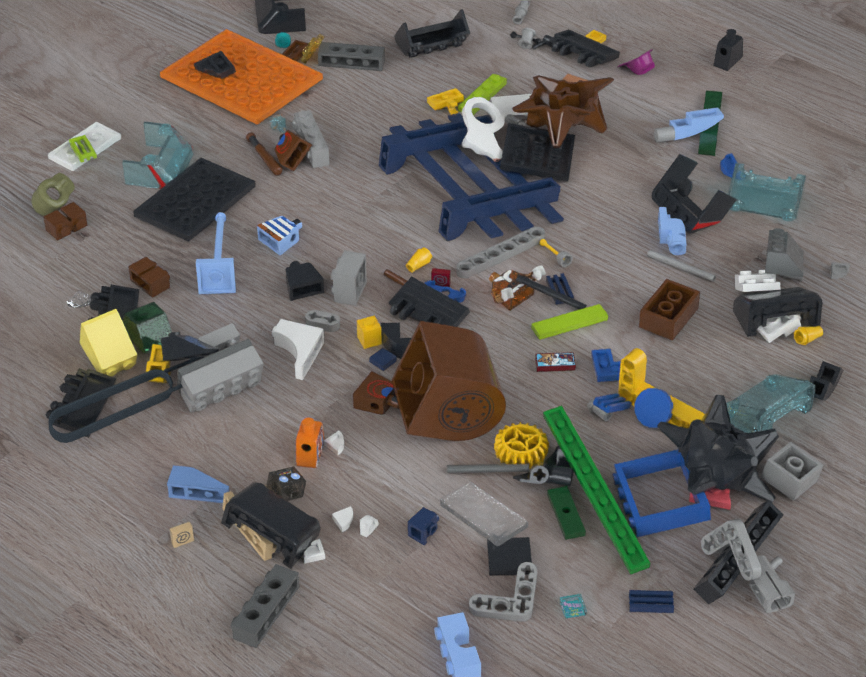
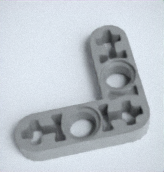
(747, 562)
(513, 604)

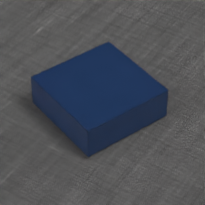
(383, 359)

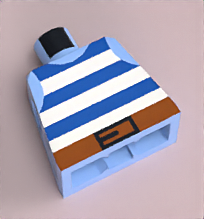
(279, 233)

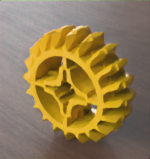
(521, 444)

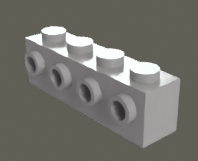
(307, 128)

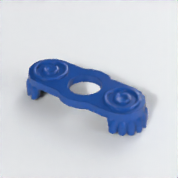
(458, 296)

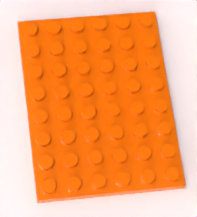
(258, 87)

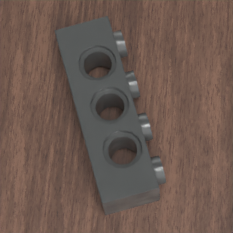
(351, 56)
(265, 605)

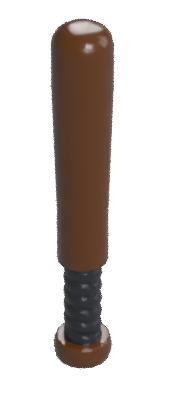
(272, 164)

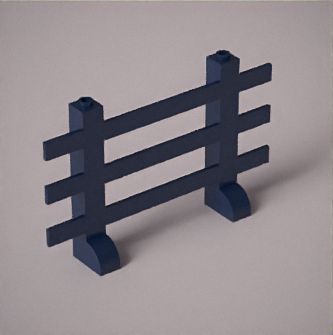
(465, 208)

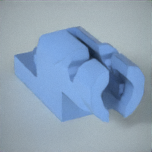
(671, 232)

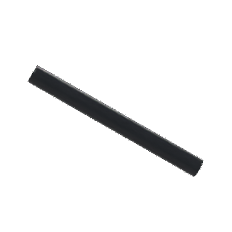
(550, 292)

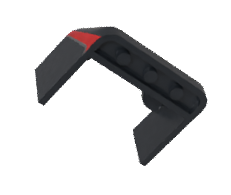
(673, 194)

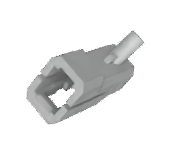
(772, 588)

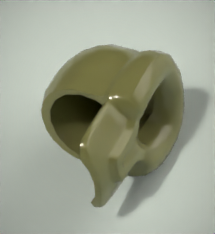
(43, 203)

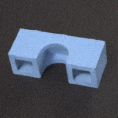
(452, 633)

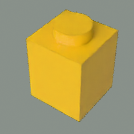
(369, 332)

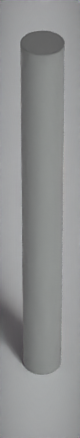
(683, 266)

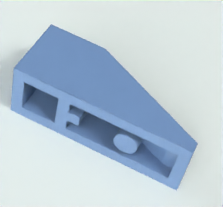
(195, 485)

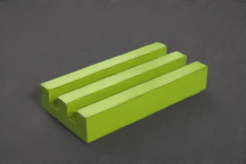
(81, 157)

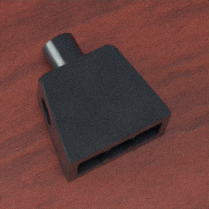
(728, 50)
(303, 280)

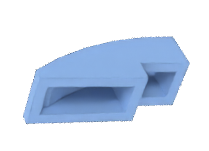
(696, 122)

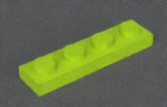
(486, 90)

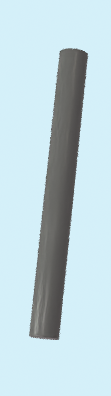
(487, 468)

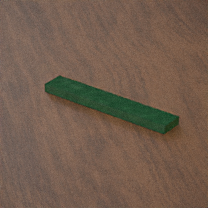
(708, 138)

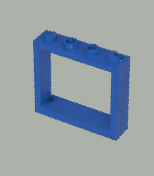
(664, 520)

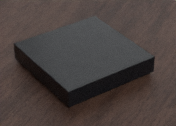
(508, 556)

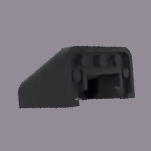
(755, 308)
(273, 519)

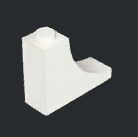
(301, 341)

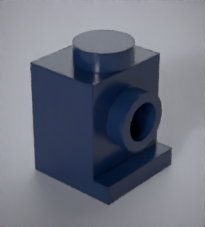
(422, 525)

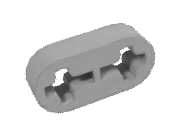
(327, 321)

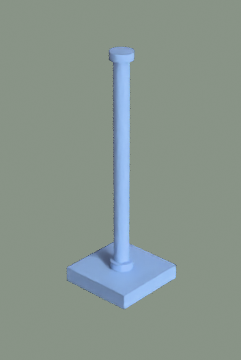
(216, 274)

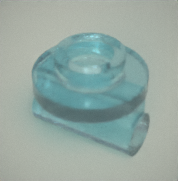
(278, 122)

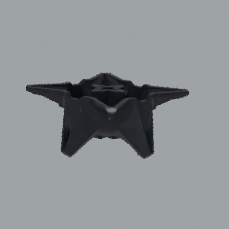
(721, 453)

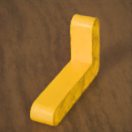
(633, 383)

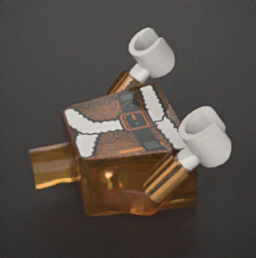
(509, 291)

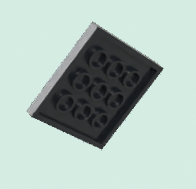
(532, 153)

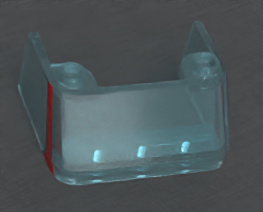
(159, 169)

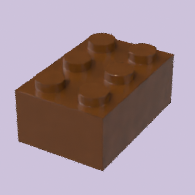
(669, 309)

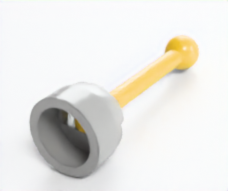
(563, 258)

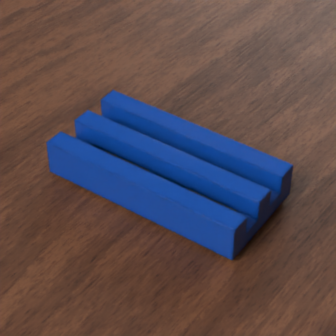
(612, 402)

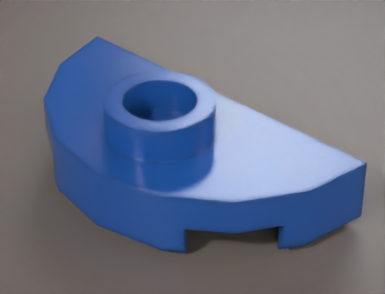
(727, 165)

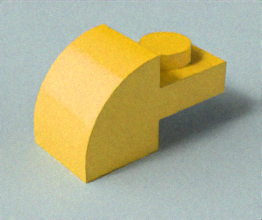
(156, 362)

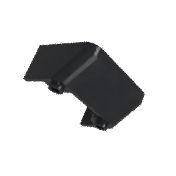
(278, 18)

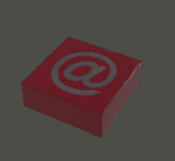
(441, 277)

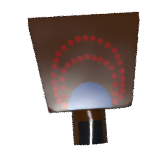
(291, 149)
(375, 395)

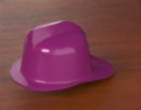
(641, 64)

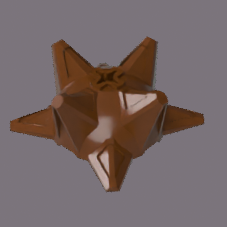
(564, 105)

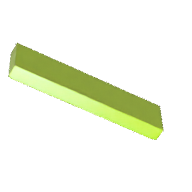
(569, 321)

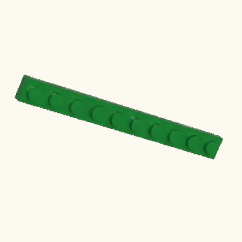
(596, 490)

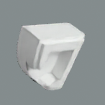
(335, 442)
(343, 518)
(368, 525)
(314, 552)

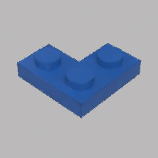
(604, 365)

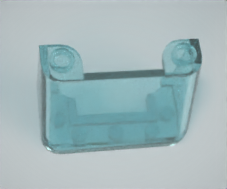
(766, 194)
(770, 401)

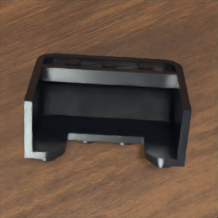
(433, 37)

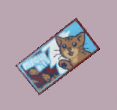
(555, 362)

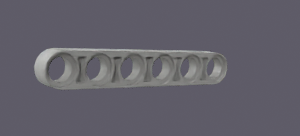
(498, 249)

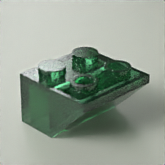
(146, 326)

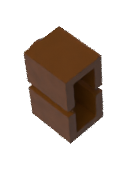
(61, 226)
(149, 276)

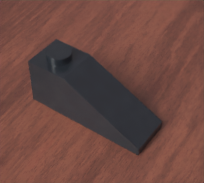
(182, 347)

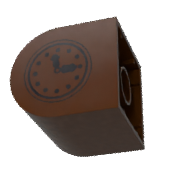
(448, 384)

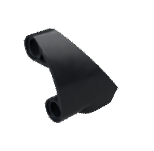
(553, 471)

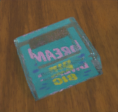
(573, 606)

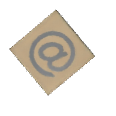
(181, 534)

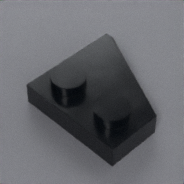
(215, 65)

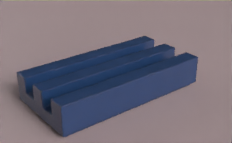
(557, 280)
(656, 601)

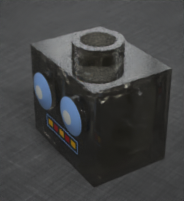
(286, 483)

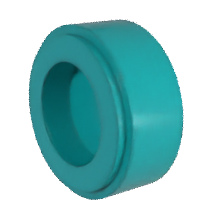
(282, 40)

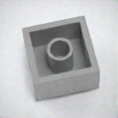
(349, 277)
(792, 471)

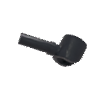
(545, 41)

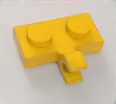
(446, 99)

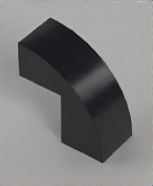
(392, 340)
(826, 380)

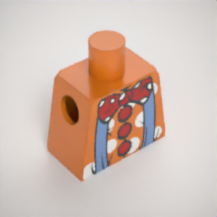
(309, 434)

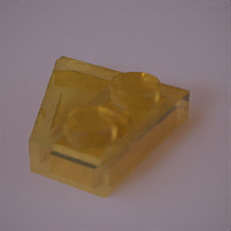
(313, 46)

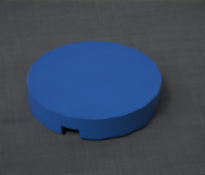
(653, 407)

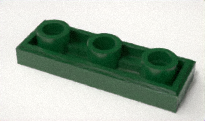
(566, 512)

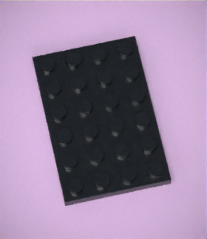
(194, 199)

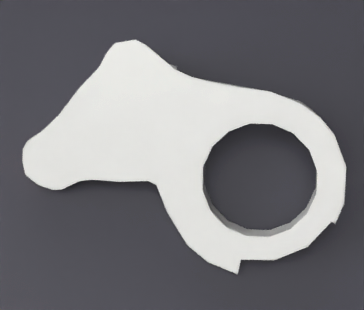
(480, 135)

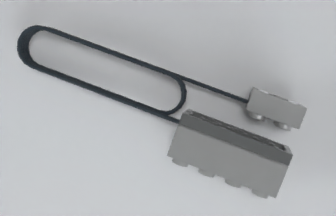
(199, 383)

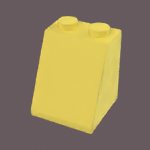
(107, 343)

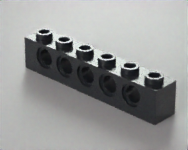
(725, 568)

